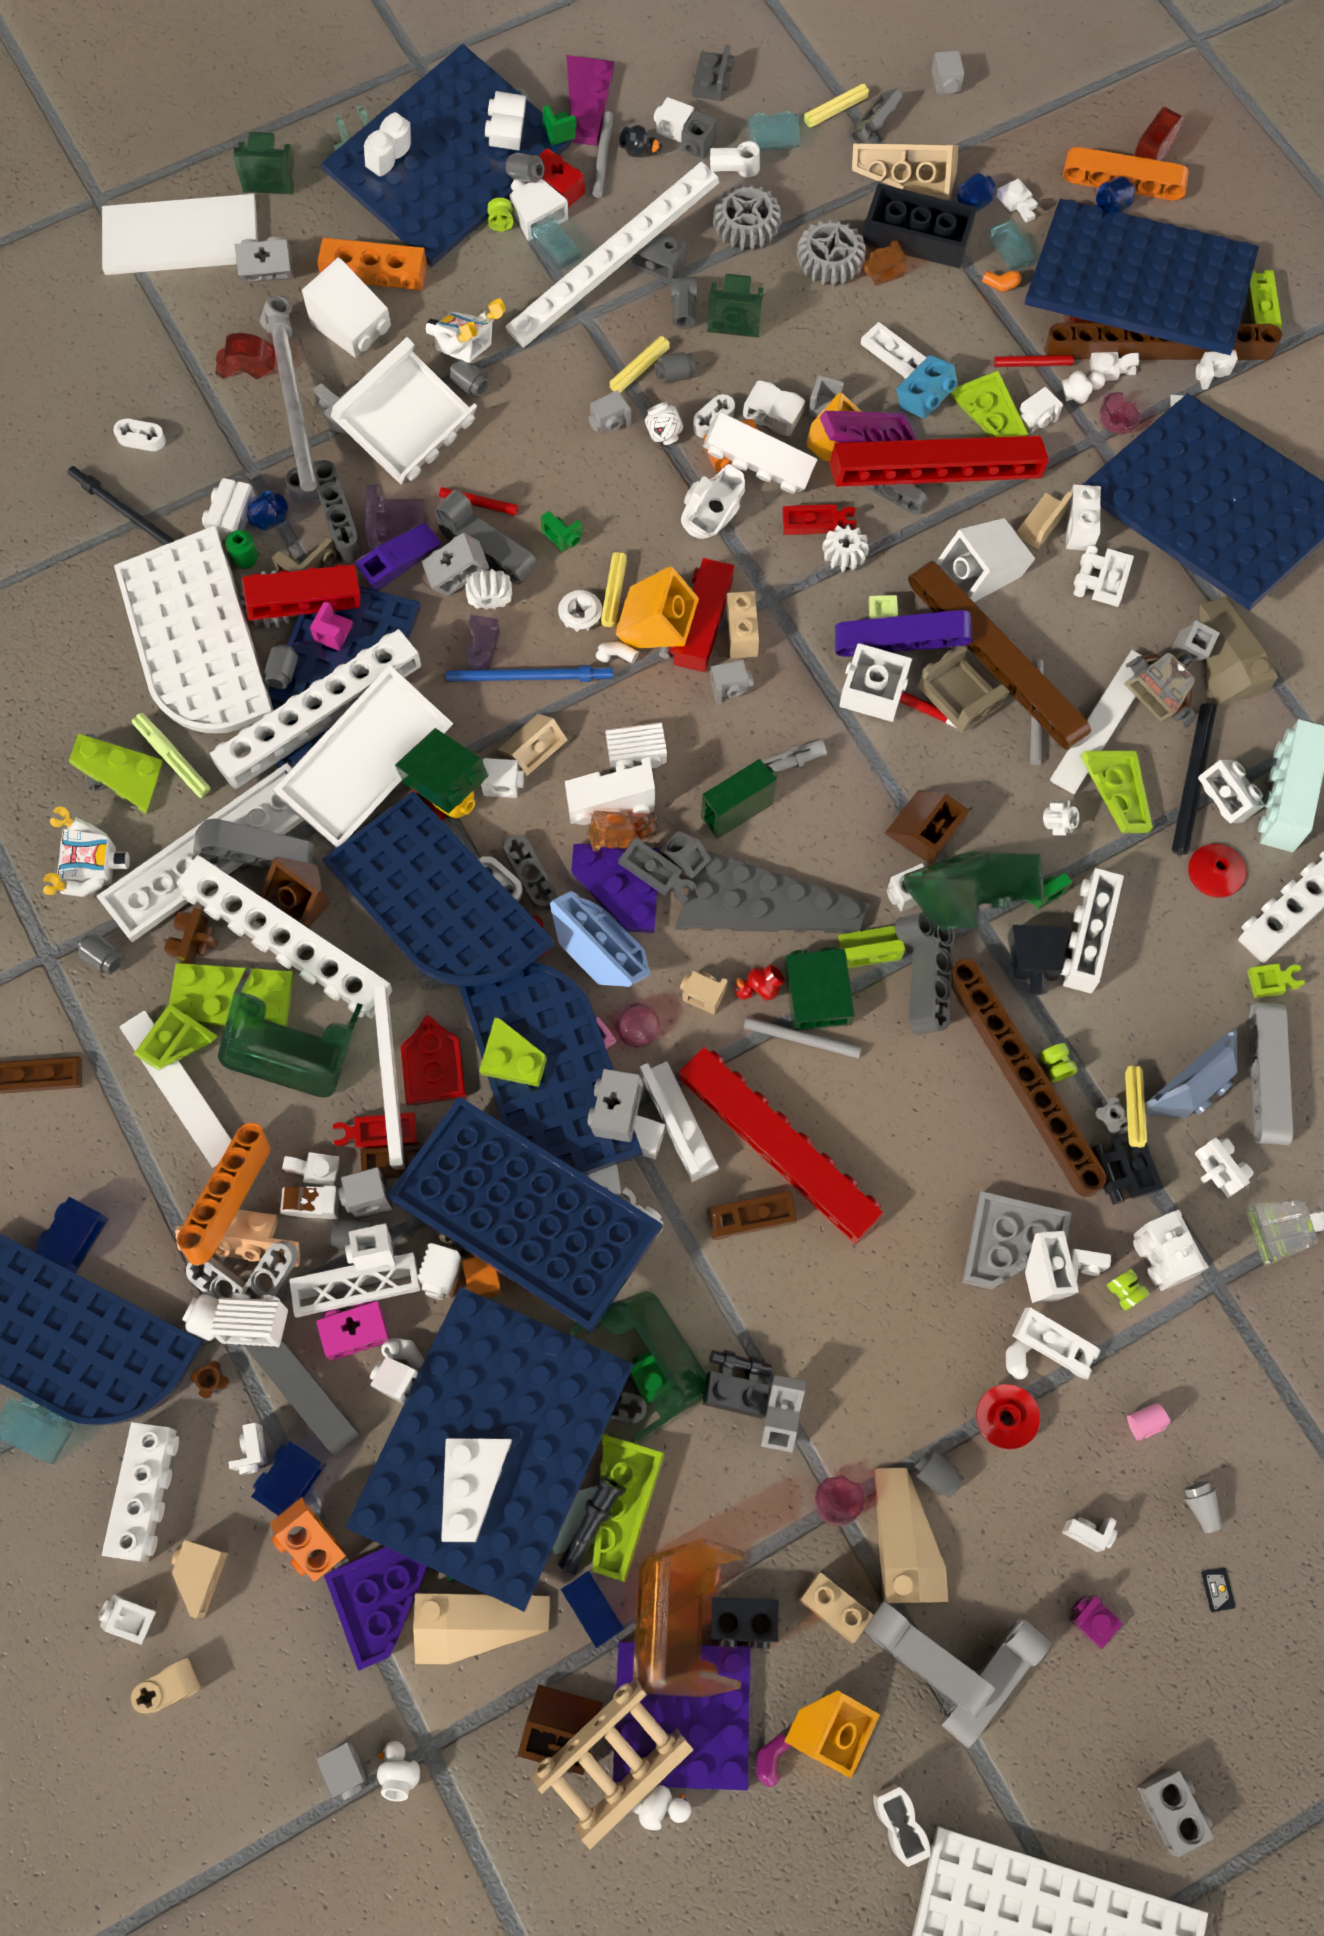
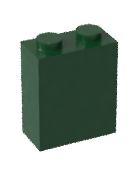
(442, 770)
(738, 798)
(819, 989)

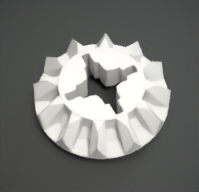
(587, 602)

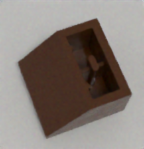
(928, 824)
(553, 1722)

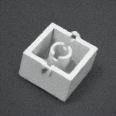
(875, 682)

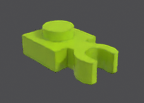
(1271, 981)

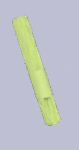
(171, 755)

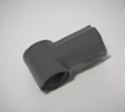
(683, 298)

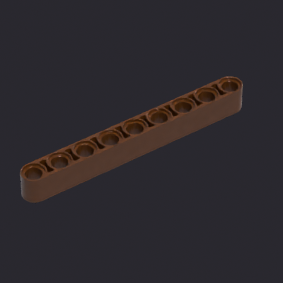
(1082, 339)
(1003, 658)
(1027, 1090)

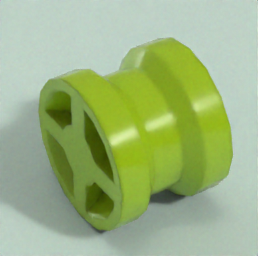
(500, 214)

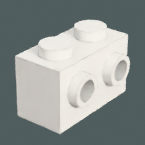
(1232, 791)

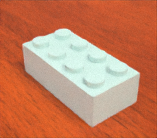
(1294, 787)

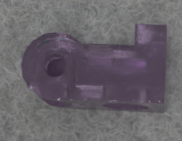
(484, 642)

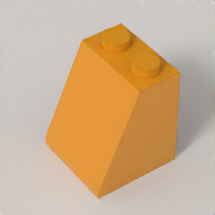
(657, 611)

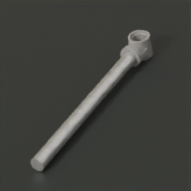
(279, 330)

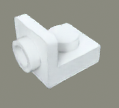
(1215, 365)
(1089, 1262)
(253, 1445)
(1085, 1533)
(126, 1619)

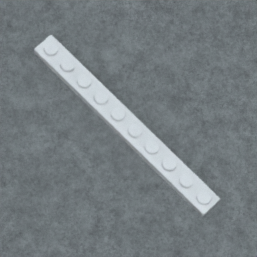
(612, 254)

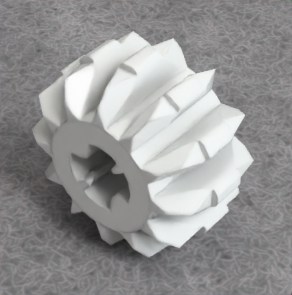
(845, 548)
(488, 589)

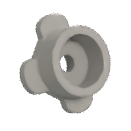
(1104, 1115)

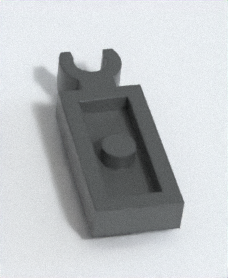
(875, 115)
(655, 870)

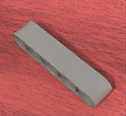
(1270, 1073)

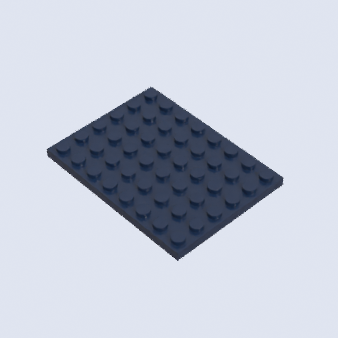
(450, 170)
(1143, 276)
(1215, 500)
(493, 1379)

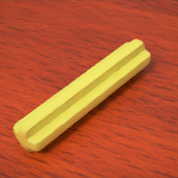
(836, 105)
(639, 364)
(614, 589)
(1136, 1106)

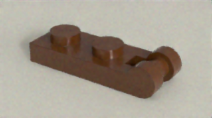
(752, 1215)

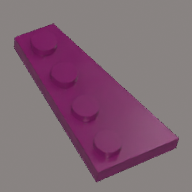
(588, 95)
(866, 426)

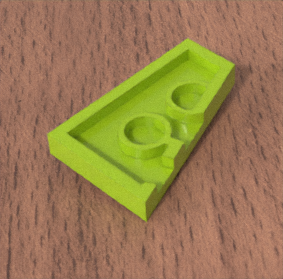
(990, 406)
(121, 769)
(1121, 787)

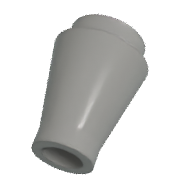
(1204, 1505)

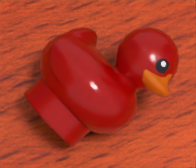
(763, 981)

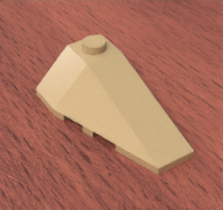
(909, 166)
(907, 1549)
(466, 1625)

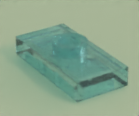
(556, 243)
(1011, 246)

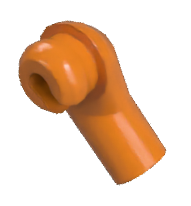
(1002, 282)

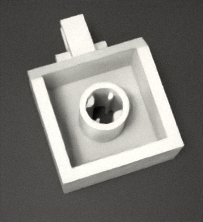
(1169, 1251)

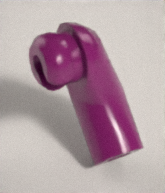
(767, 1760)

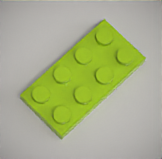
(207, 992)

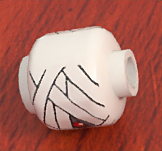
(663, 423)

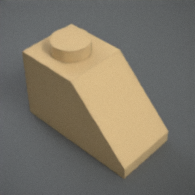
(197, 1575)

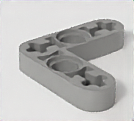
(253, 1285)

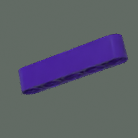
(905, 632)

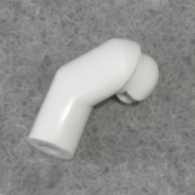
(403, 1350)

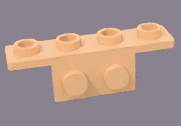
(249, 1237)

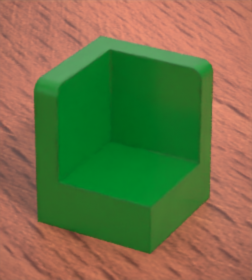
(558, 126)

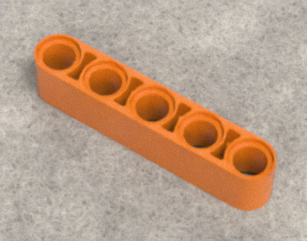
(1148, 176)
(224, 1194)

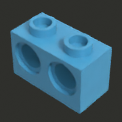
(927, 386)

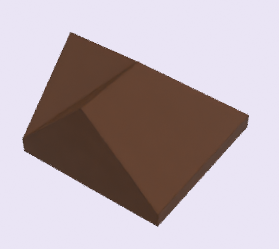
(295, 890)

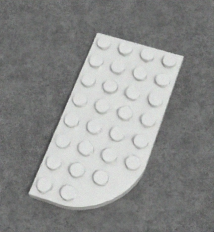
(194, 635)
(1002, 1892)

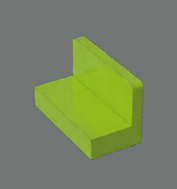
(871, 946)

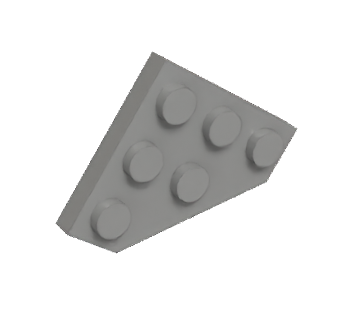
(1004, 1237)

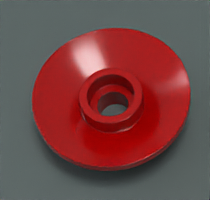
(1209, 878)
(1023, 1413)

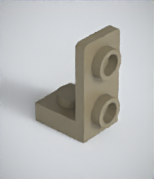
(321, 557)

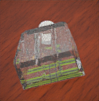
(1283, 1229)

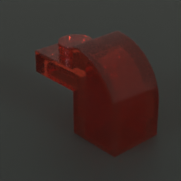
(245, 353)

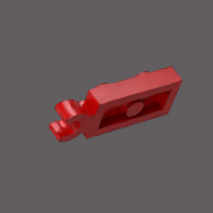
(815, 519)
(372, 1132)

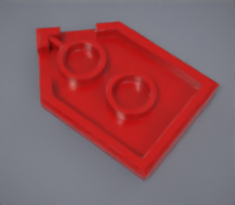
(432, 1065)

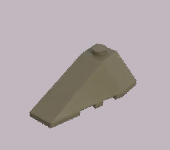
(1237, 663)

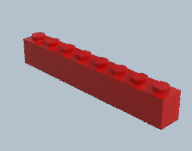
(938, 460)
(780, 1144)

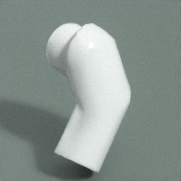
(617, 648)
(1017, 1359)

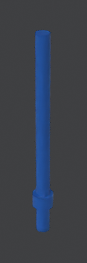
(584, 673)

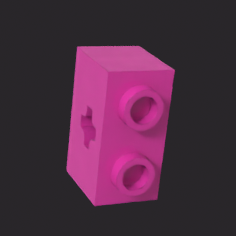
(341, 1343)

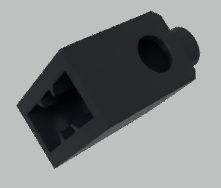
(1037, 954)

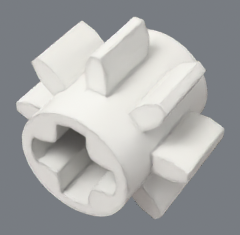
(1061, 817)

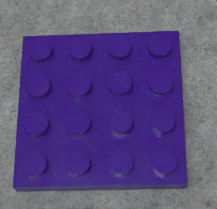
(711, 1725)

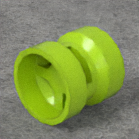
(1058, 1062)
(1128, 1289)

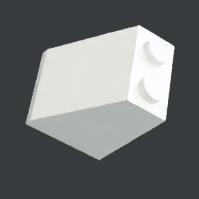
(345, 308)
(985, 558)

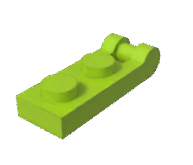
(1264, 299)

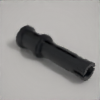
(598, 1511)

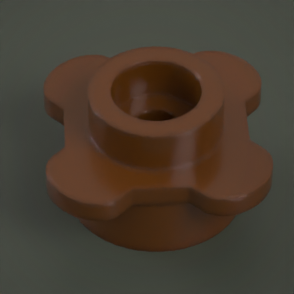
(646, 826)
(200, 1377)

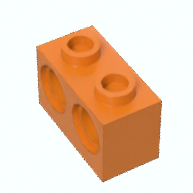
(311, 1537)

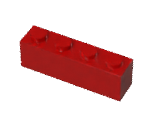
(711, 586)
(300, 591)

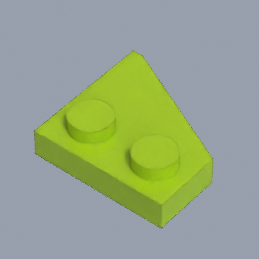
(512, 1056)

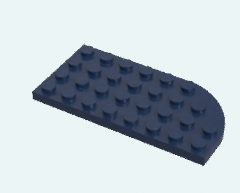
(376, 617)
(436, 898)
(561, 1024)
(82, 1345)

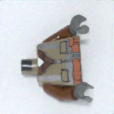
(1163, 685)

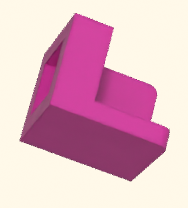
(330, 628)

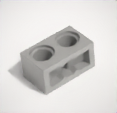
(1169, 1816)

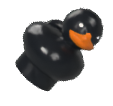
(637, 141)

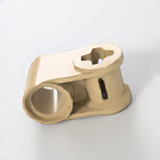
(170, 1686)

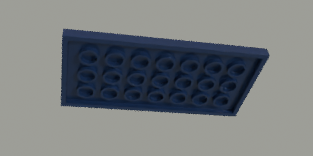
(525, 1213)

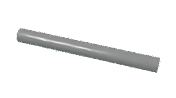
(602, 154)
(1036, 729)
(802, 1037)

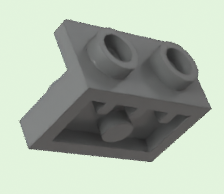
(712, 75)

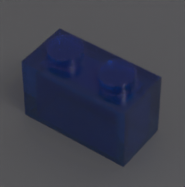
(71, 1234)
(288, 1478)
(592, 1609)

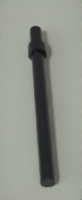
(94, 486)

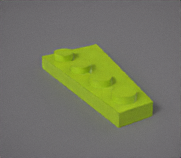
(618, 1537)

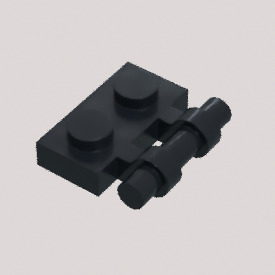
(1136, 1166)
(735, 1393)

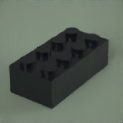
(921, 225)

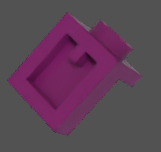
(1095, 1620)

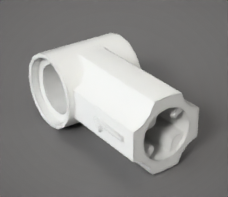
(742, 159)

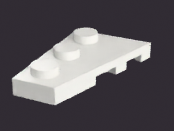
(469, 1482)

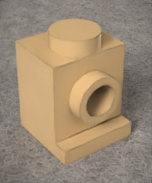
(703, 991)

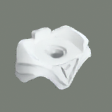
(724, 487)

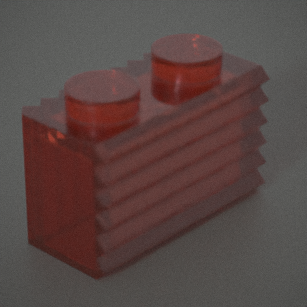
(1159, 135)

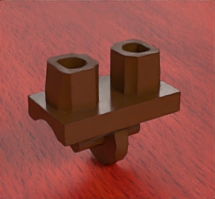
(195, 938)

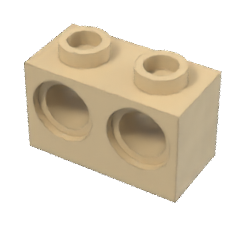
(742, 624)
(836, 1607)

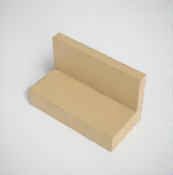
(1043, 519)
(534, 743)

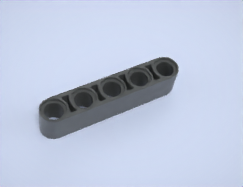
(305, 1395)

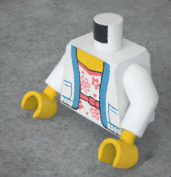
(464, 334)
(84, 858)

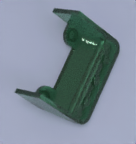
(957, 885)
(281, 1052)
(668, 1347)

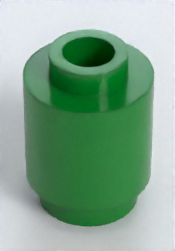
(242, 549)

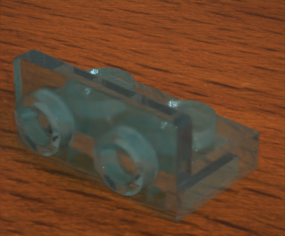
(774, 131)

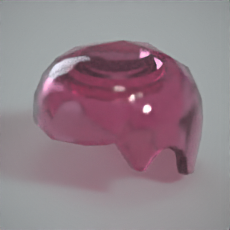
(1117, 414)
(637, 1025)
(839, 1500)

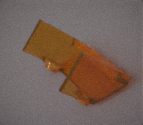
(671, 1620)

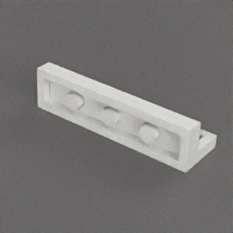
(678, 1121)
(348, 1277)

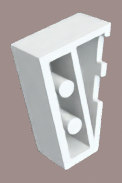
(622, 791)

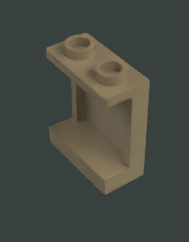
(960, 690)

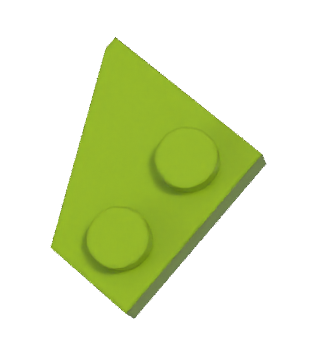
(172, 1039)

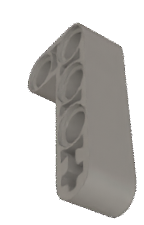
(929, 1660)
(1003, 1669)

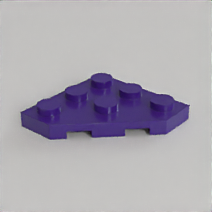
(616, 888)
(374, 1602)

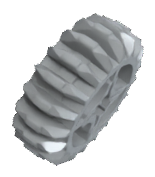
(747, 226)
(831, 252)

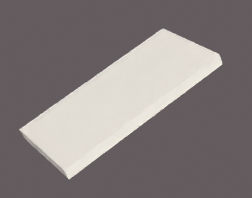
(176, 233)
(356, 758)

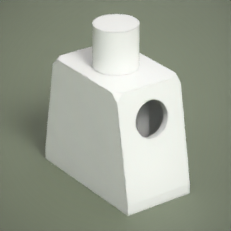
(536, 204)

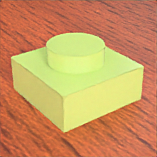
(882, 606)

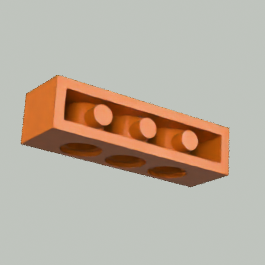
(377, 262)

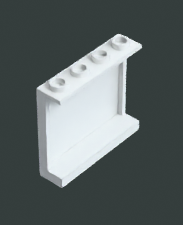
(402, 413)

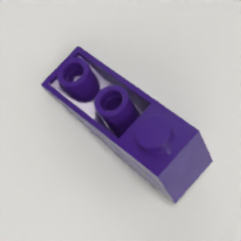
(397, 556)

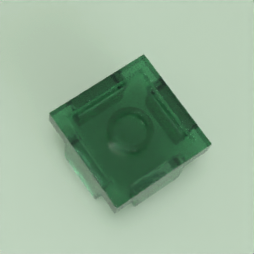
(263, 167)
(735, 308)

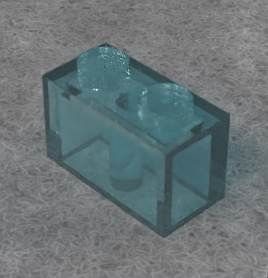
(32, 1430)

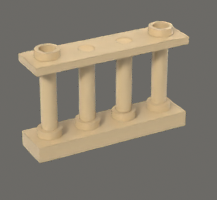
(644, 1772)

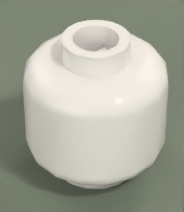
(201, 1316)

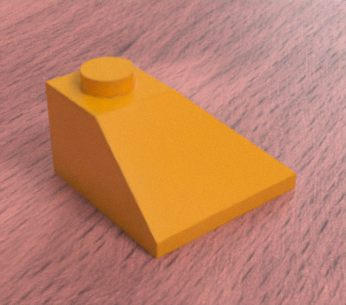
(817, 437)
(833, 1731)

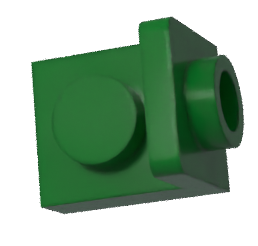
(559, 533)
(1053, 889)
(647, 1376)

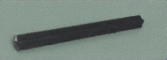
(1192, 784)

